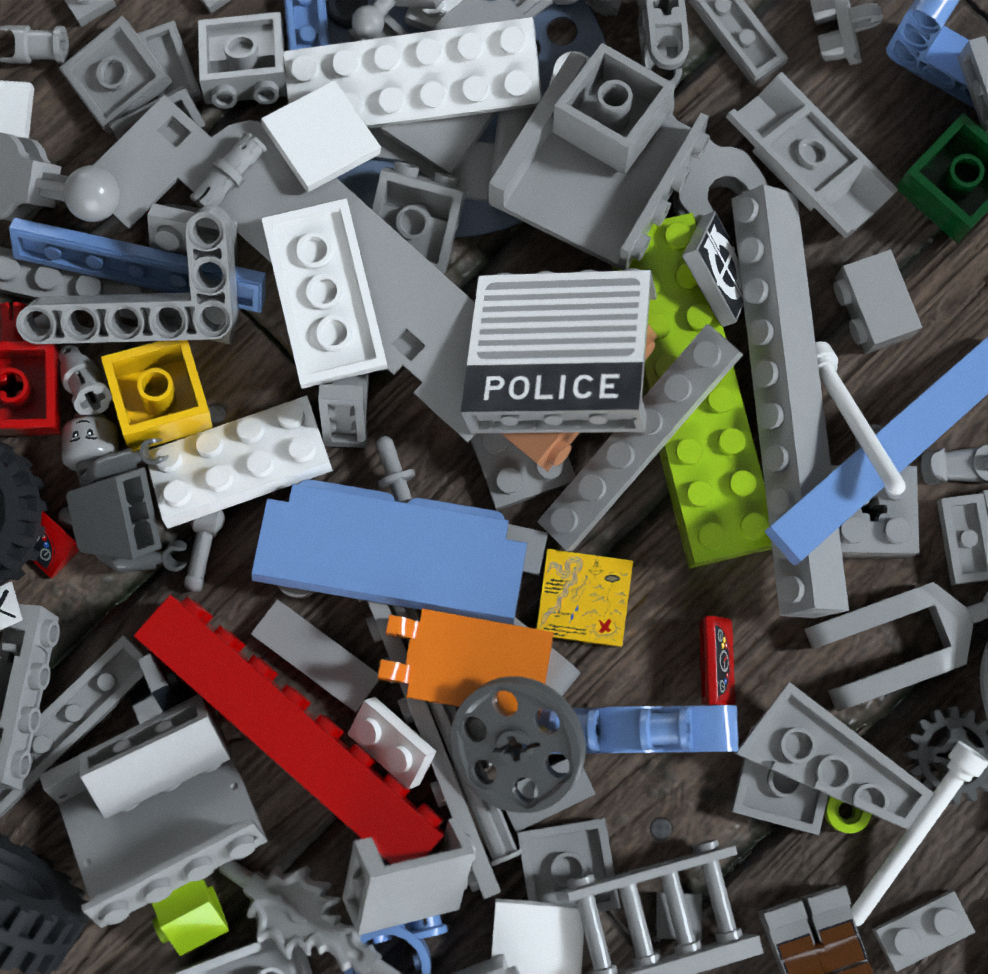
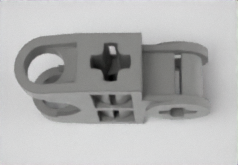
(663, 35)

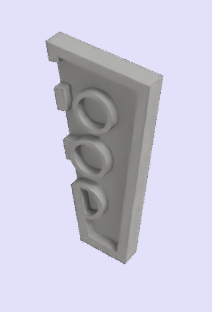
(824, 754)

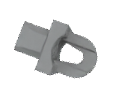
(844, 41)

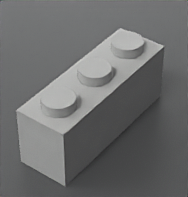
(153, 758)

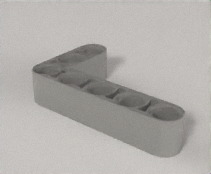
(149, 307)

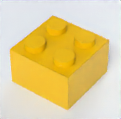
(157, 392)

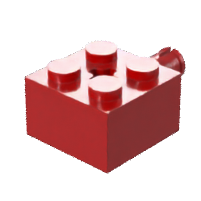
(37, 370)

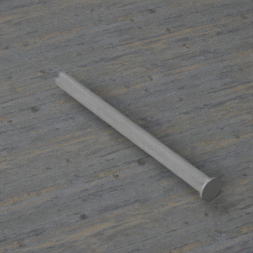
(487, 816)

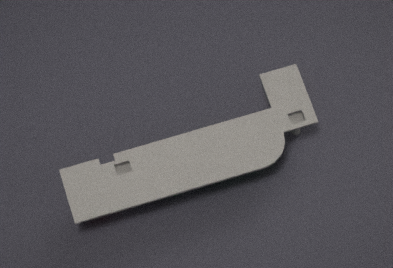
(416, 307)

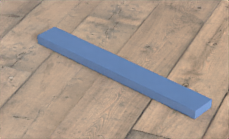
(902, 438)

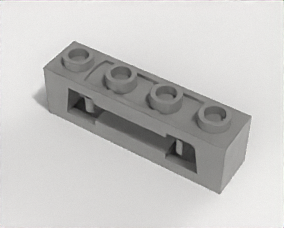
(23, 688)

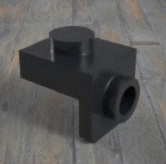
(160, 691)

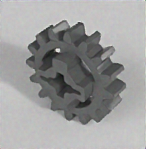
(952, 731)

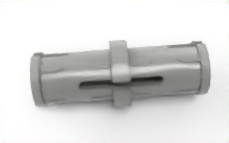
(229, 171)

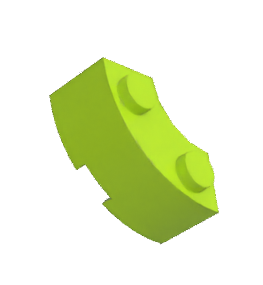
(189, 917)

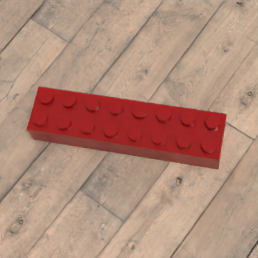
(288, 732)

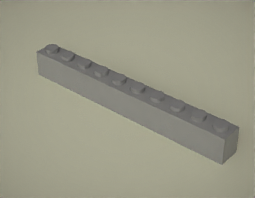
(786, 389)

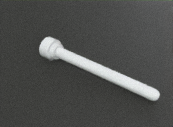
(856, 421)
(963, 766)

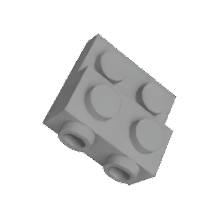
(242, 59)
(421, 209)

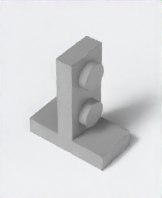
(344, 411)

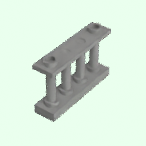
(689, 954)

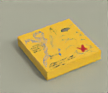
(585, 597)

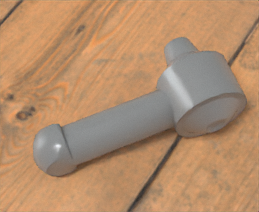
(205, 529)

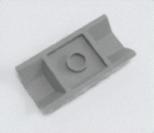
(812, 156)

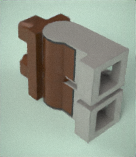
(836, 937)

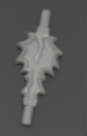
(296, 913)

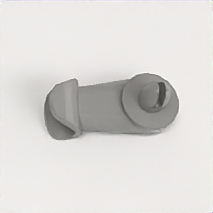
(955, 465)

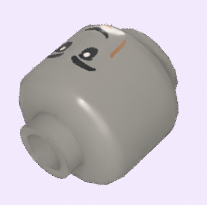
(88, 439)

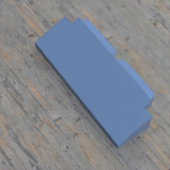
(391, 551)

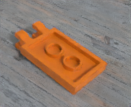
(459, 653)

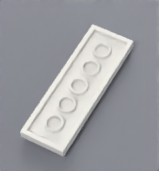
(426, 72)

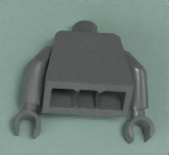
(116, 514)

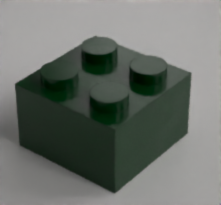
(951, 179)

